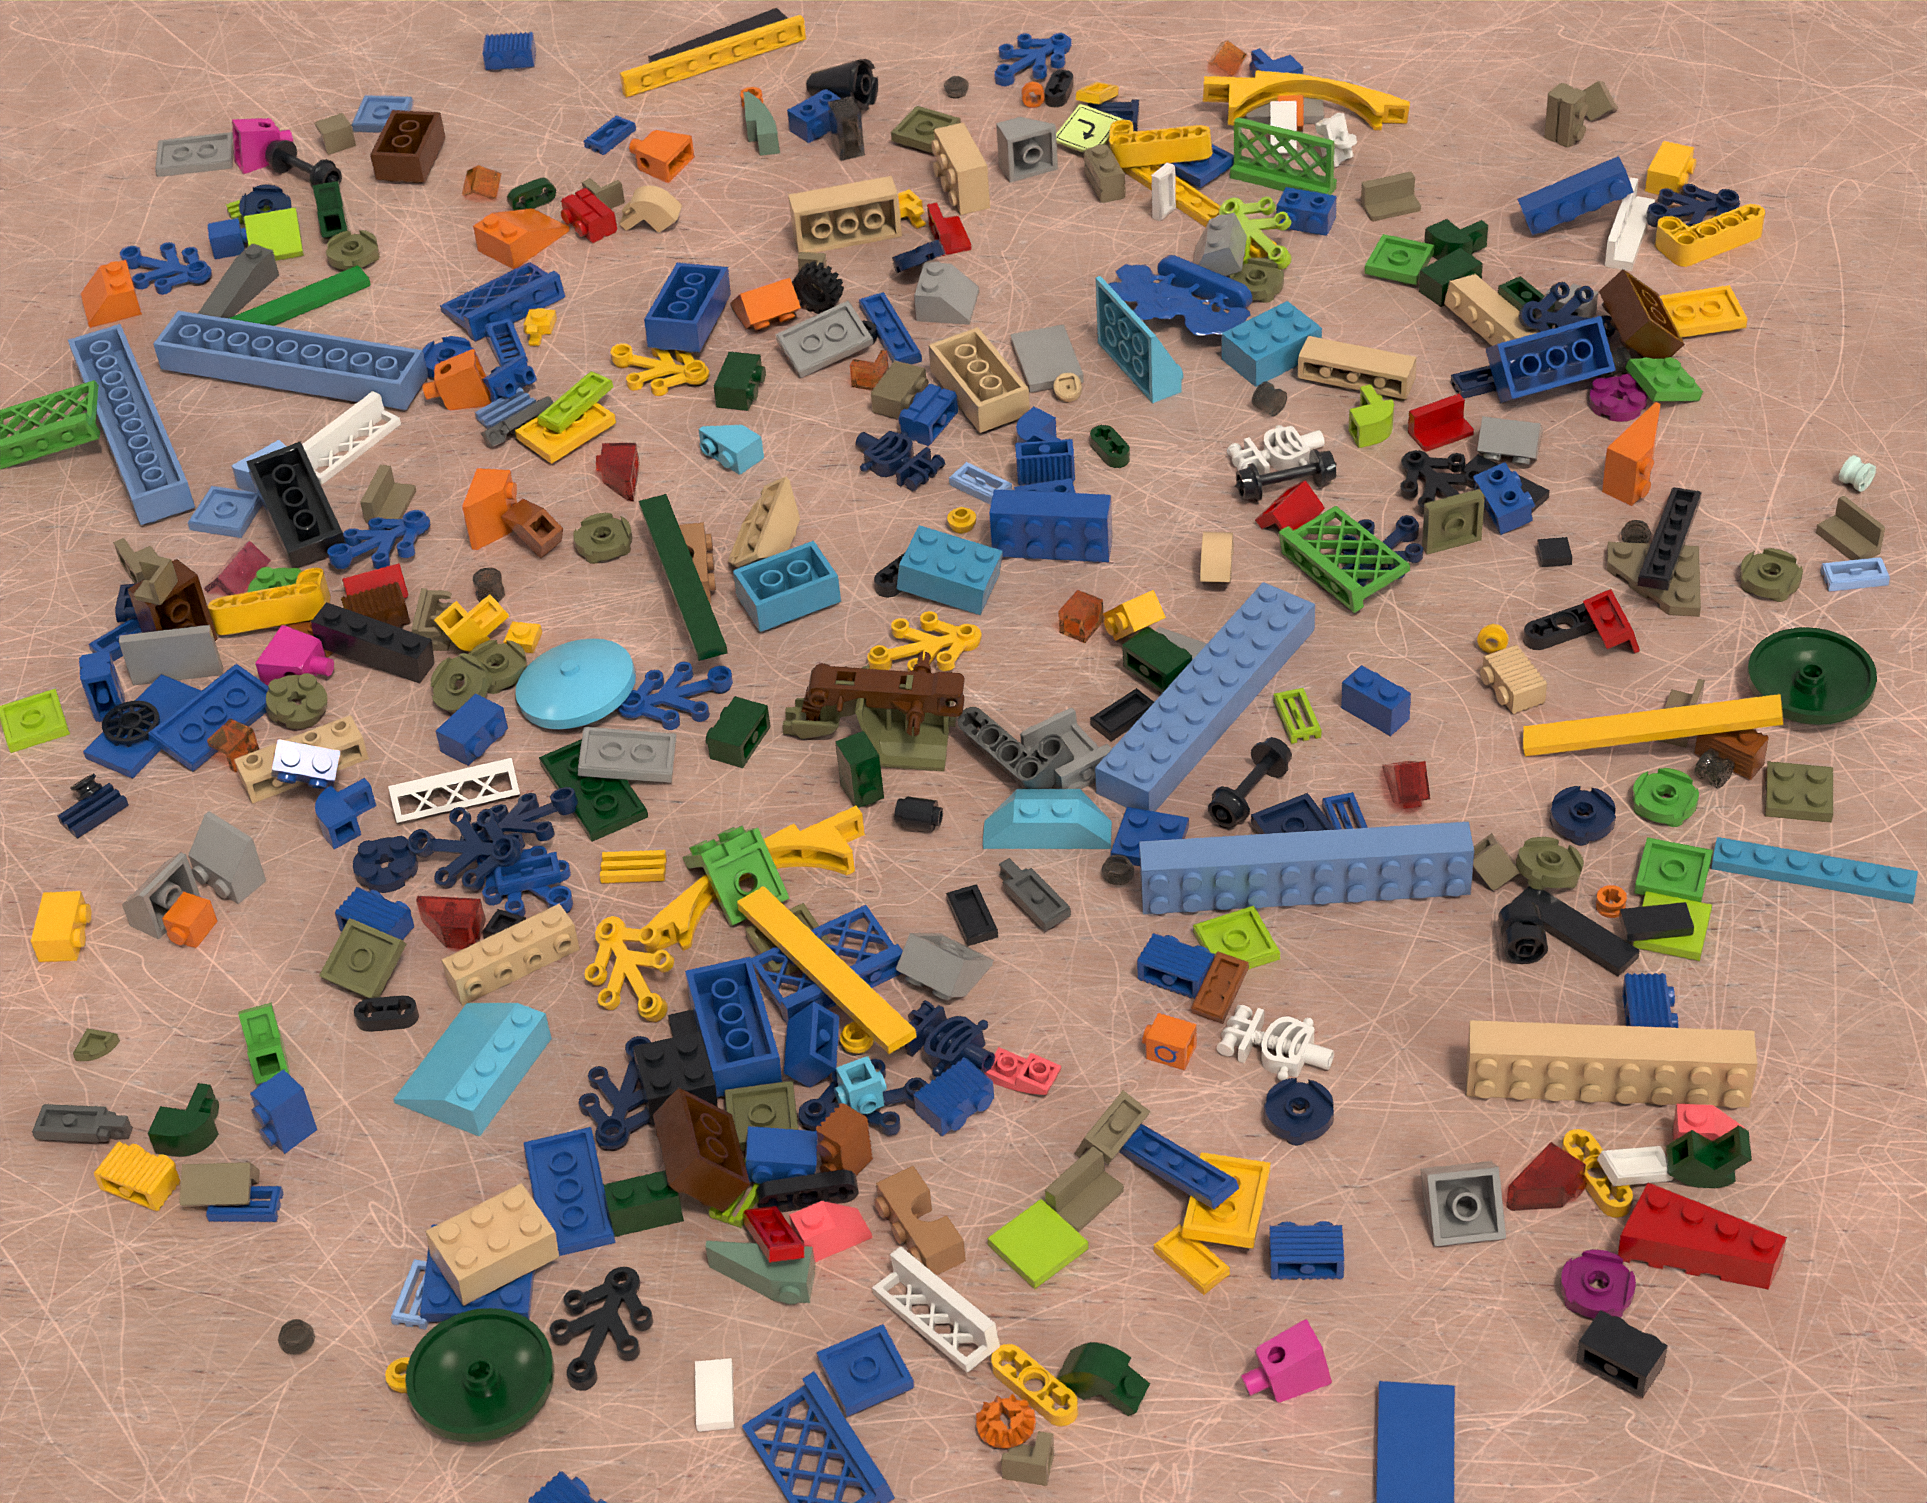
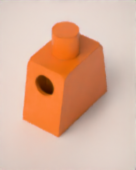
(662, 154)
(459, 382)

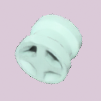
(1857, 473)

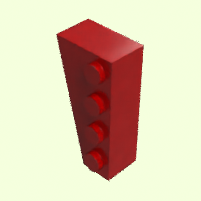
(1700, 1239)

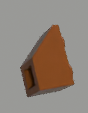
(534, 526)

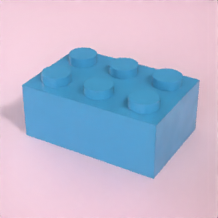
(1268, 343)
(949, 570)
(787, 586)

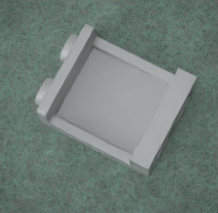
(1086, 753)

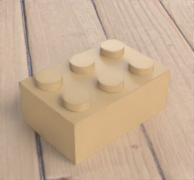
(961, 168)
(492, 1244)

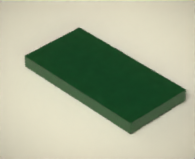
(602, 802)

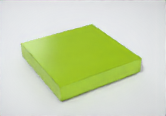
(277, 232)
(33, 720)
(1240, 936)
(1680, 946)
(1038, 1243)

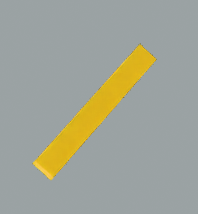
(712, 56)
(1189, 201)
(1653, 725)
(827, 970)

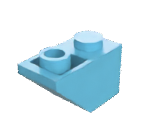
(732, 446)

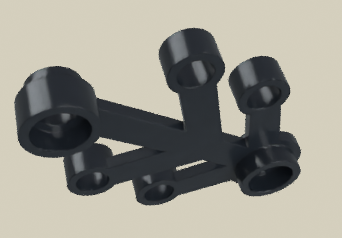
(1418, 463)
(602, 1321)

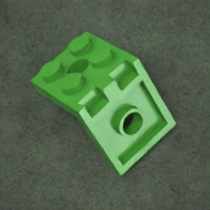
(727, 859)

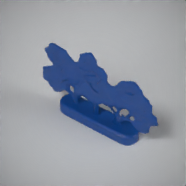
(1166, 301)

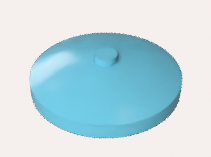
(575, 683)

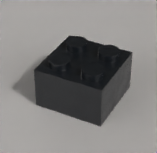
(673, 1065)

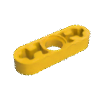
(1598, 1187)
(1038, 1400)

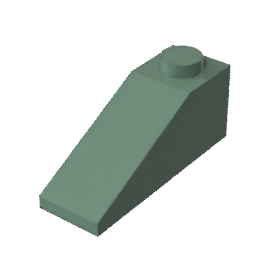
(778, 1280)

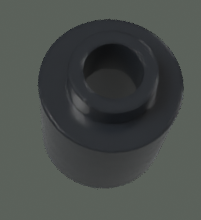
(918, 813)

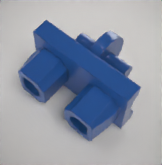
(508, 378)

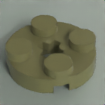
(352, 250)
(1270, 280)
(616, 541)
(1756, 576)
(511, 658)
(449, 672)
(301, 687)
(1559, 871)

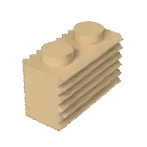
(1513, 679)

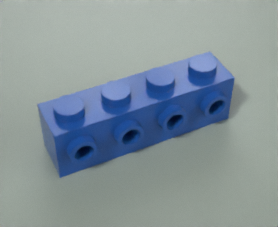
(1575, 195)

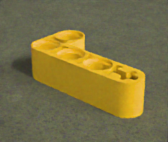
(1158, 145)
(1709, 238)
(272, 605)

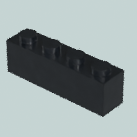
(373, 642)

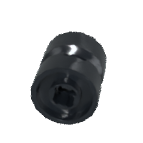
(1522, 932)

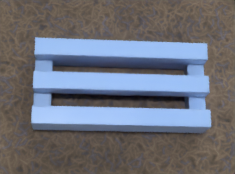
(976, 486)
(1855, 574)
(398, 1315)

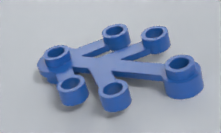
(1057, 45)
(195, 272)
(412, 524)
(670, 694)
(552, 896)

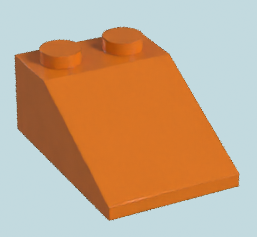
(516, 235)
(1631, 459)

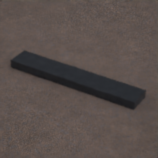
(757, 21)
(1669, 539)

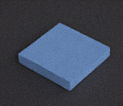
(376, 110)
(225, 512)

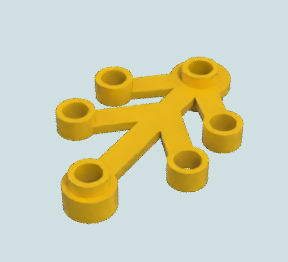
(693, 371)
(960, 638)
(626, 964)

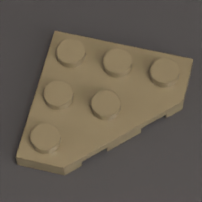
(1684, 591)

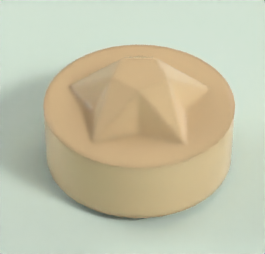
(1067, 387)

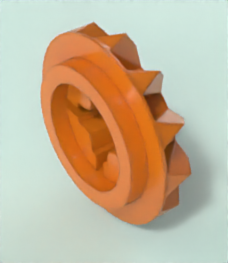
(994, 1431)

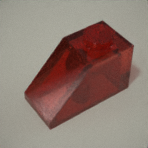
(619, 468)
(1407, 782)
(453, 920)
(1547, 1181)

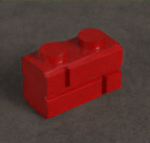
(588, 215)

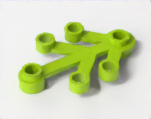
(1253, 227)

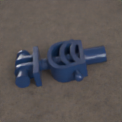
(895, 456)
(948, 1039)

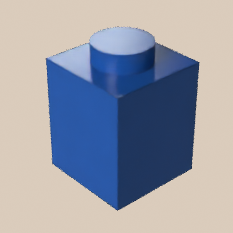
(227, 238)

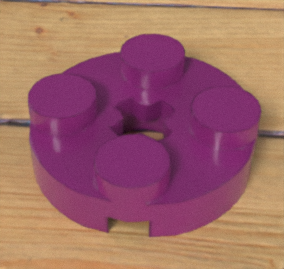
(1605, 397)
(1583, 1271)

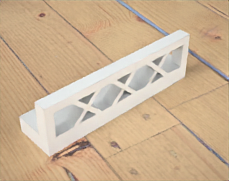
(1627, 230)
(343, 431)
(450, 779)
(942, 1299)

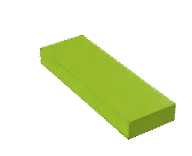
(575, 402)

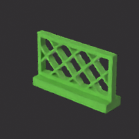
(1282, 175)
(49, 435)
(1326, 569)

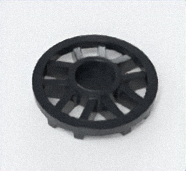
(130, 723)

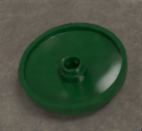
(1815, 672)
(480, 1375)

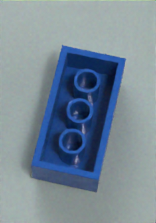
(687, 307)
(1550, 359)
(1051, 525)
(733, 1025)

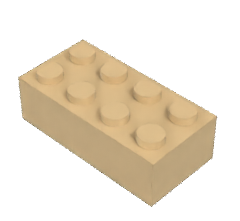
(845, 215)
(981, 378)

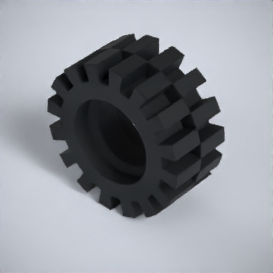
(823, 279)

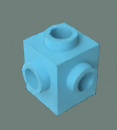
(860, 1086)

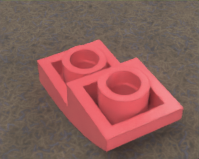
(1024, 1075)

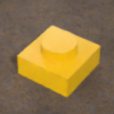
(524, 634)

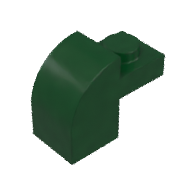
(330, 209)
(1449, 238)
(186, 1131)
(1707, 1162)
(1103, 1370)

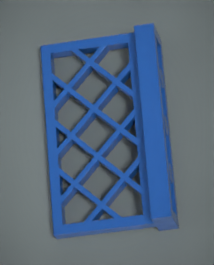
(538, 292)
(870, 967)
(838, 1432)

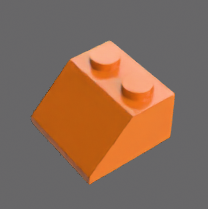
(110, 295)
(766, 304)
(486, 501)

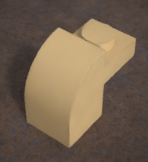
(652, 205)
(1216, 557)

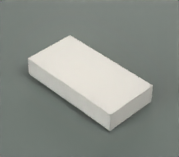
(1283, 116)
(1163, 192)
(1635, 1165)
(714, 1394)

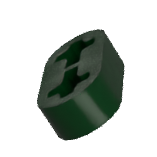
(531, 194)
(1115, 444)

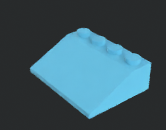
(1135, 346)
(476, 1064)

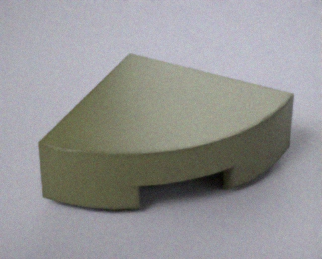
(95, 1045)

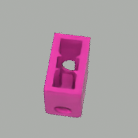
(252, 139)
(292, 654)
(1289, 1364)

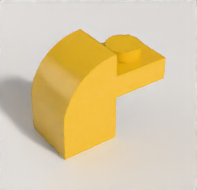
(471, 628)

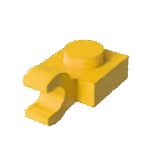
(912, 207)
(538, 323)

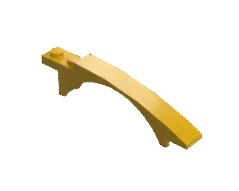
(1250, 93)
(817, 846)

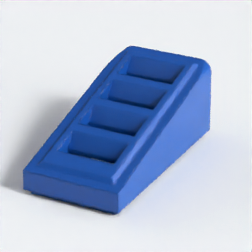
(502, 329)

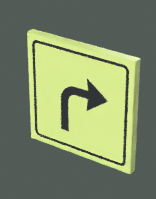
(1085, 128)

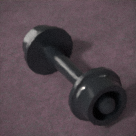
(283, 156)
(1321, 467)
(1228, 804)

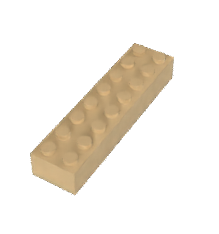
(1610, 1063)

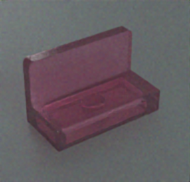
(239, 570)

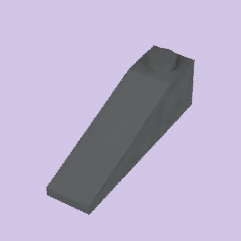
(242, 282)

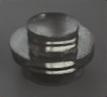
(956, 87)
(1636, 532)
(1117, 870)
(296, 1337)

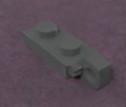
(497, 433)
(1033, 895)
(80, 1124)

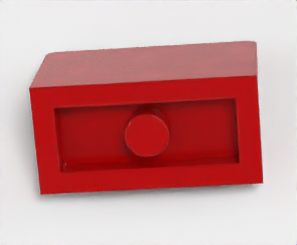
(948, 231)
(1439, 423)
(1292, 508)
(375, 579)
(1610, 620)

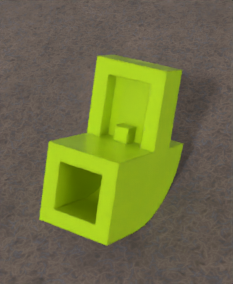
(1372, 420)

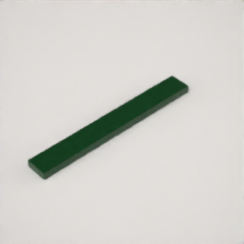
(683, 578)

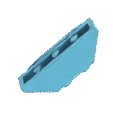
(1047, 822)

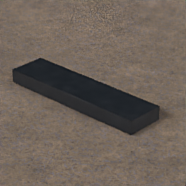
(1581, 932)

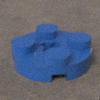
(444, 350)

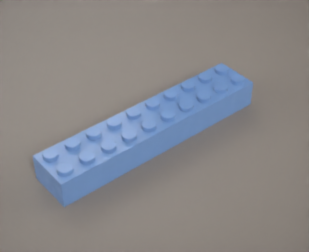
(290, 359)
(132, 425)
(1205, 699)
(1306, 868)

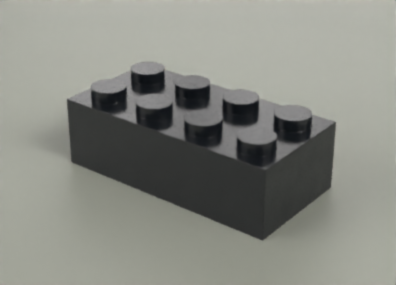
(295, 504)

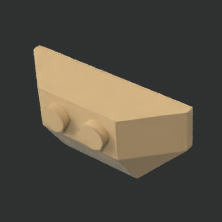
(767, 526)

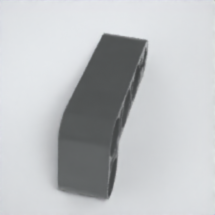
(1027, 768)

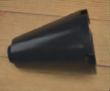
(847, 80)

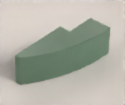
(760, 125)

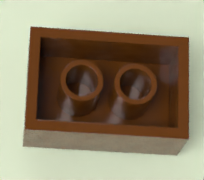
(408, 146)
(1640, 317)
(181, 608)
(700, 1150)

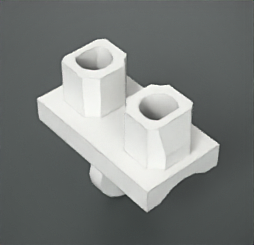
(1336, 129)

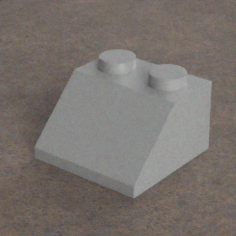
(1026, 148)
(1221, 245)
(944, 295)
(1509, 439)
(225, 859)
(158, 894)
(942, 964)
(1463, 1203)

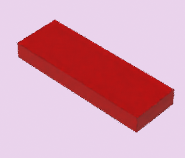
(773, 1234)

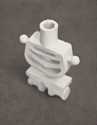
(1288, 452)
(1284, 1035)

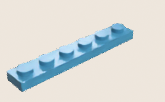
(1815, 870)

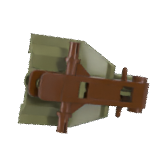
(898, 710)

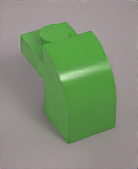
(264, 1042)

